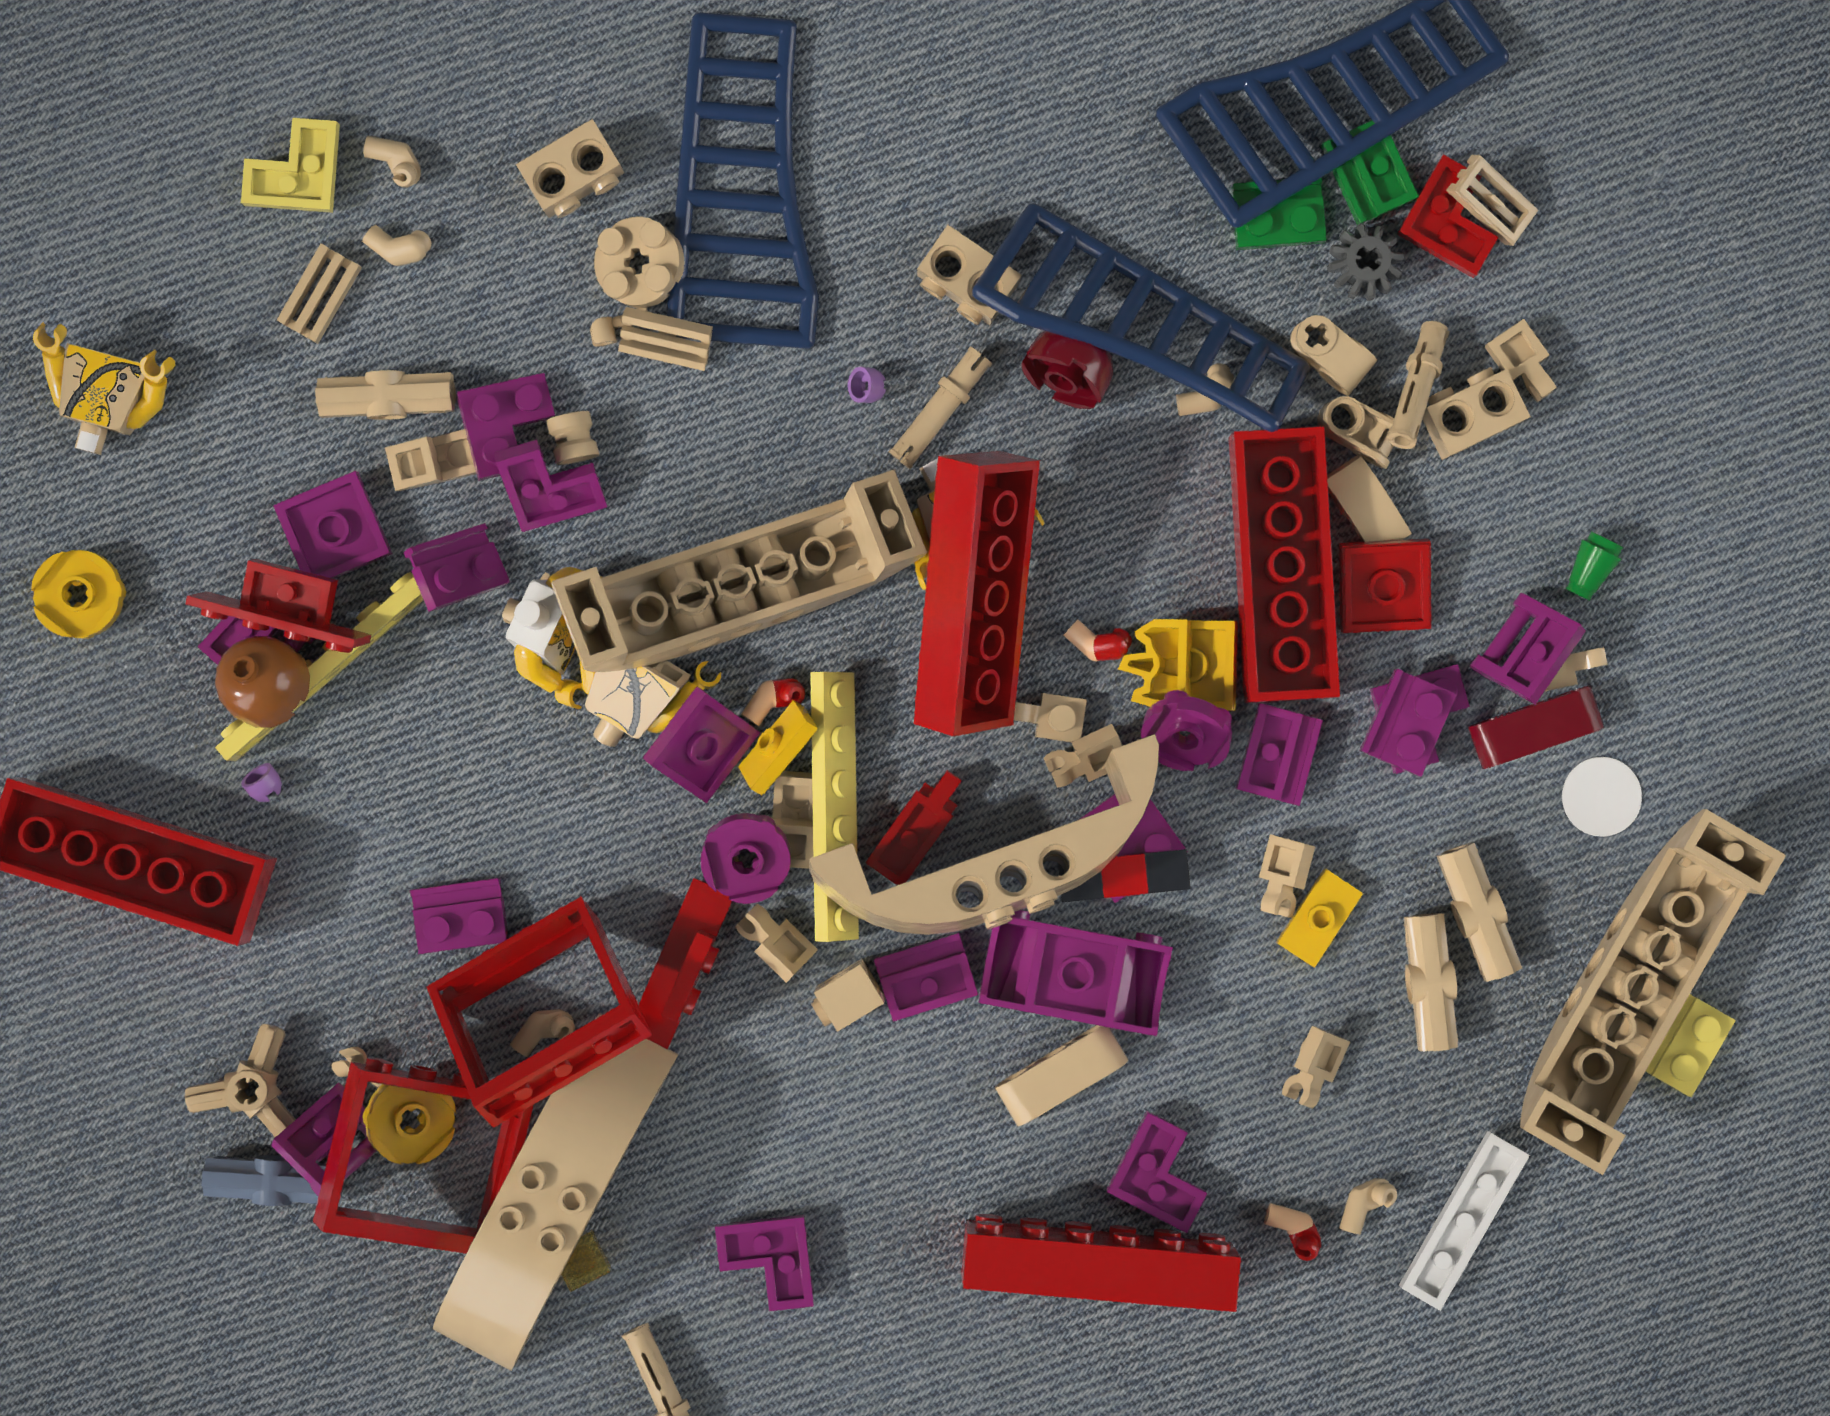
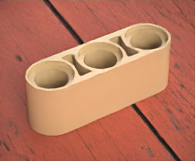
(1061, 1074)

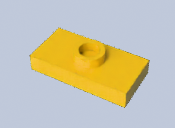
(777, 747)
(1319, 917)

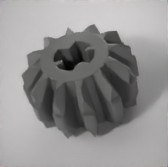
(1364, 246)

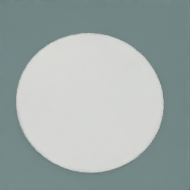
(1601, 796)

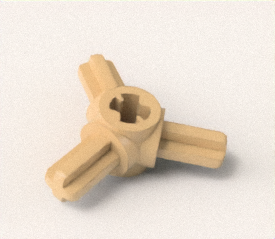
(232, 1089)

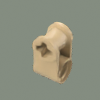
(1339, 358)
(1364, 430)

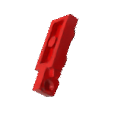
(915, 830)

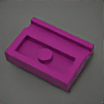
(456, 567)
(1408, 722)
(1279, 754)
(459, 915)
(925, 976)

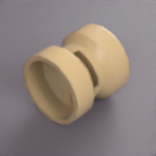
(572, 437)

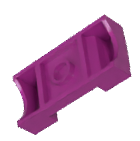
(1076, 974)

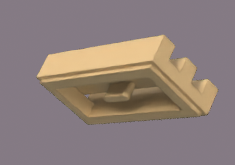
(1480, 212)
(304, 285)
(665, 345)

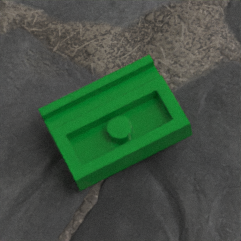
(1374, 179)
(1290, 223)

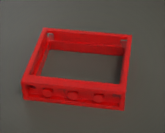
(564, 1059)
(394, 1228)

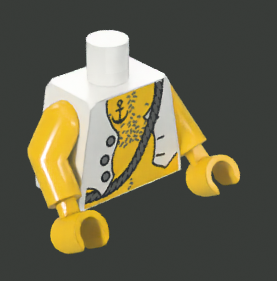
(543, 639)

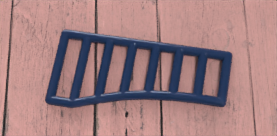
(1296, 70)
(780, 159)
(1112, 339)

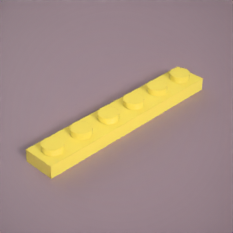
(374, 620)
(833, 790)

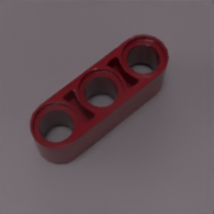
(1536, 727)

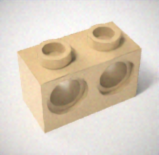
(564, 159)
(959, 287)
(1477, 420)
(847, 996)

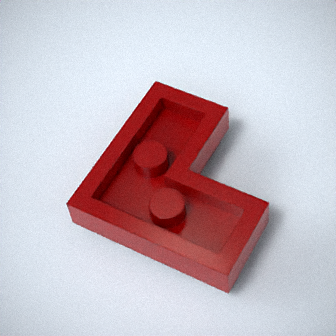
(1440, 229)

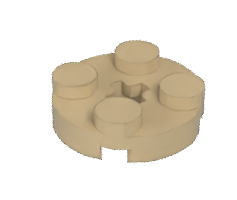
(618, 247)

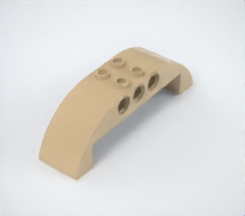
(741, 580)
(930, 902)
(1640, 984)
(549, 1203)

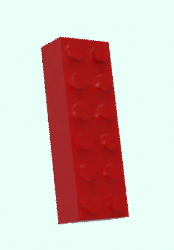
(1284, 564)
(976, 591)
(132, 861)
(1100, 1263)

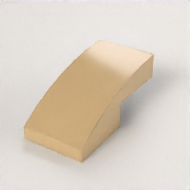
(430, 460)
(1366, 502)
(795, 814)

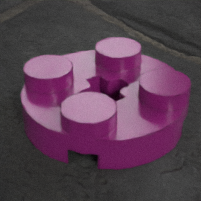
(1208, 729)
(757, 835)

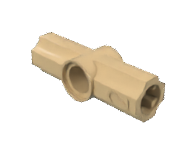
(385, 395)
(1479, 912)
(1431, 982)

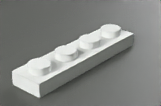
(1464, 1220)

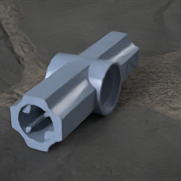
(265, 1180)

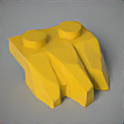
(1187, 658)

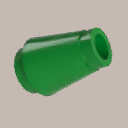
(1593, 565)

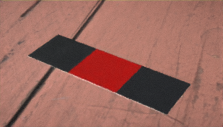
(1135, 876)

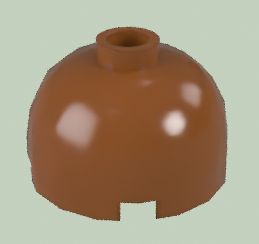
(262, 681)

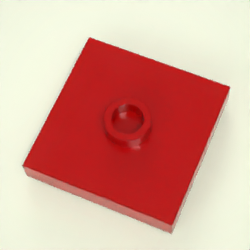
(1385, 585)

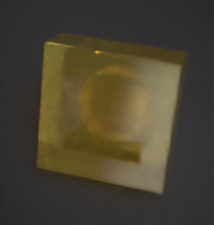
(585, 1263)

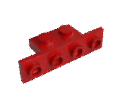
(284, 600)
(682, 960)

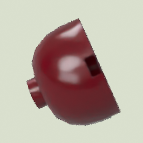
(1069, 367)

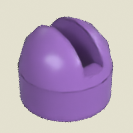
(857, 381)
(262, 782)

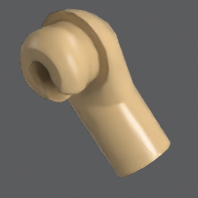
(398, 157)
(398, 250)
(1196, 403)
(542, 1025)
(1364, 1199)

